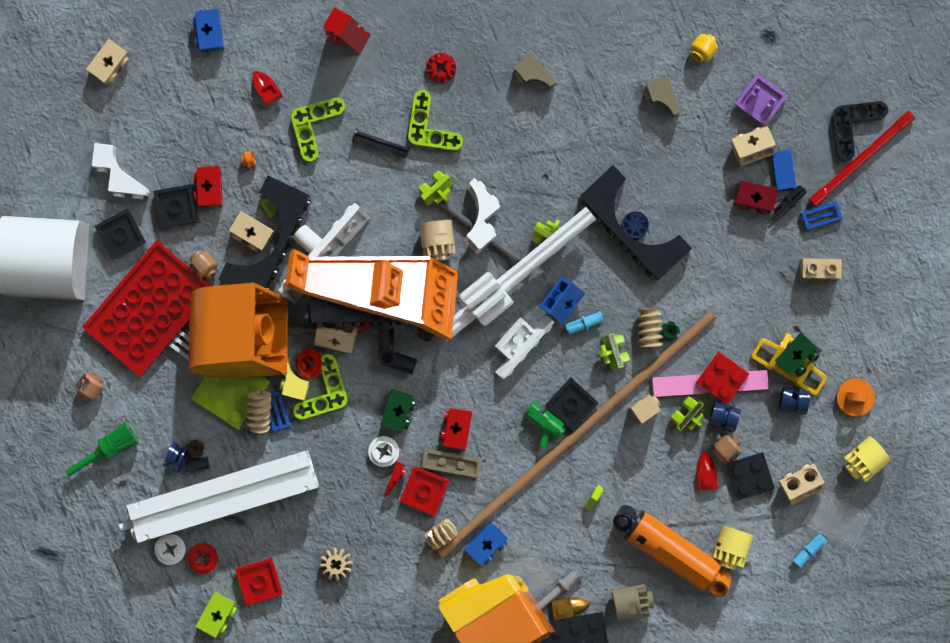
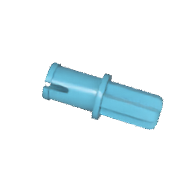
(584, 323)
(809, 550)

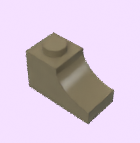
(532, 71)
(663, 94)

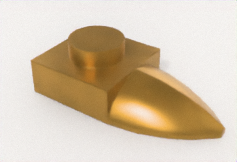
(568, 607)

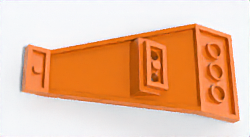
(398, 288)

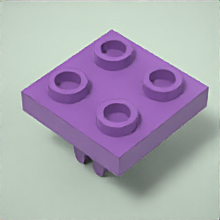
(760, 100)

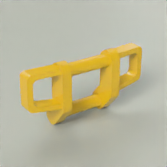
(772, 365)

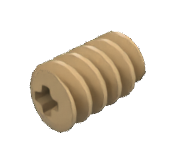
(650, 327)
(258, 411)

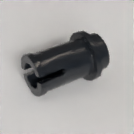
(197, 464)

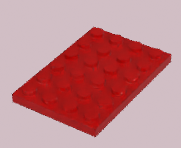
(146, 309)

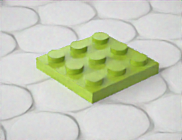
(228, 396)

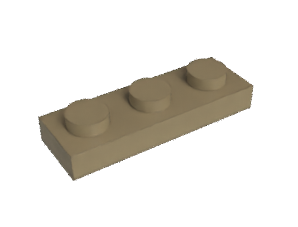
(451, 463)

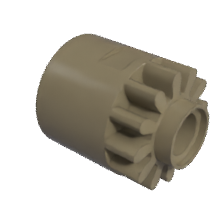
(632, 602)

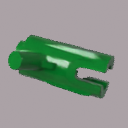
(546, 422)

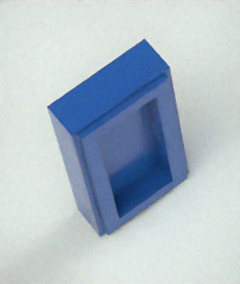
(783, 170)

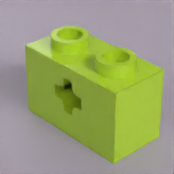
(217, 603)

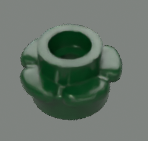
(675, 330)

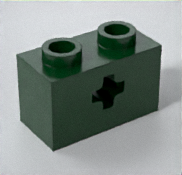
(790, 362)
(390, 419)

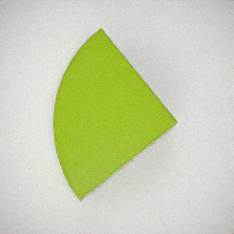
(269, 207)
(593, 498)

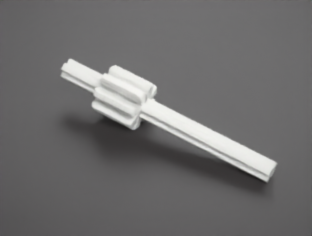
(489, 296)

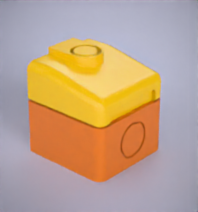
(495, 612)

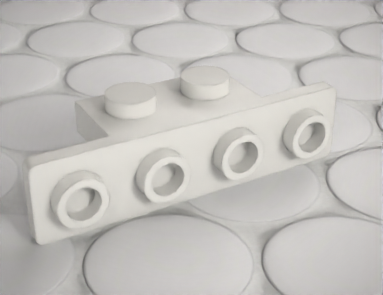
(519, 342)

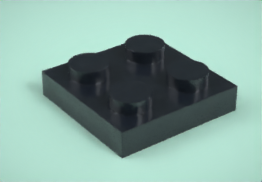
(175, 206)
(120, 234)
(571, 404)
(750, 475)

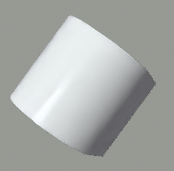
(43, 257)

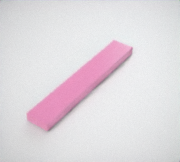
(687, 384)

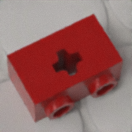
(214, 196)
(460, 439)

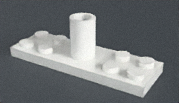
(331, 245)

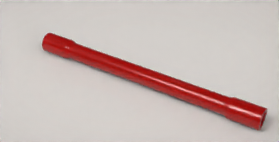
(824, 192)

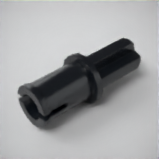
(790, 201)

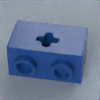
(210, 19)
(562, 300)
(475, 549)

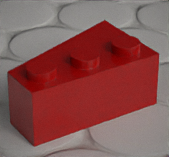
(343, 30)

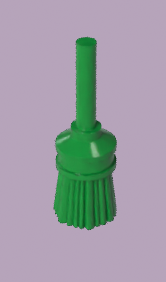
(108, 447)

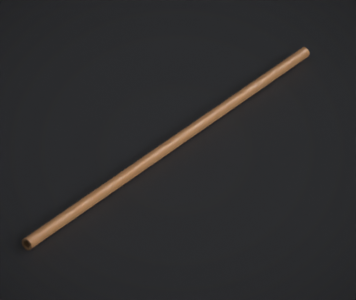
(577, 433)

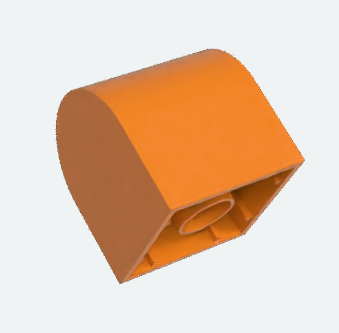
(238, 332)

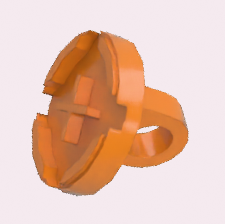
(855, 397)

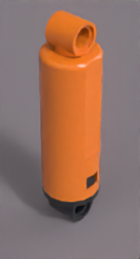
(672, 550)

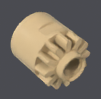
(437, 239)

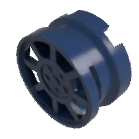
(635, 224)
(175, 457)

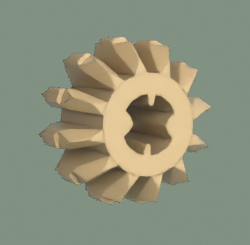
(440, 534)
(336, 571)

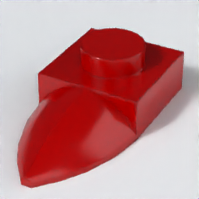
(266, 88)
(398, 473)
(706, 473)

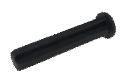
(380, 143)

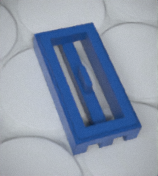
(805, 221)
(281, 426)

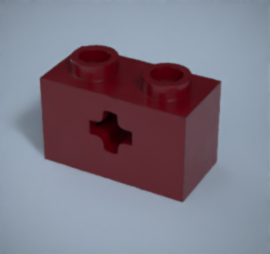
(747, 190)

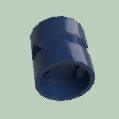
(795, 401)
(724, 417)

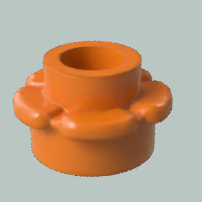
(248, 159)

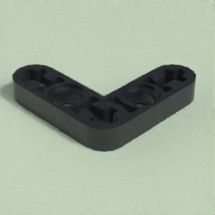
(850, 118)

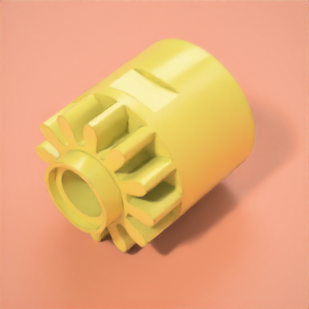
(866, 459)
(732, 547)

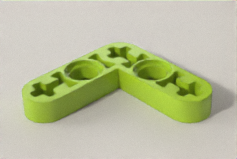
(306, 124)
(427, 133)
(332, 392)

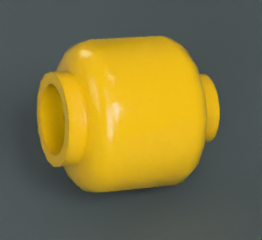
(703, 48)

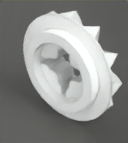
(381, 442)
(169, 558)

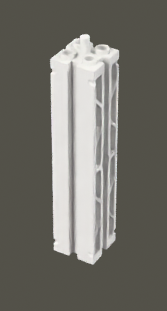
(220, 497)

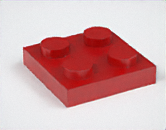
(722, 378)
(424, 490)
(259, 581)

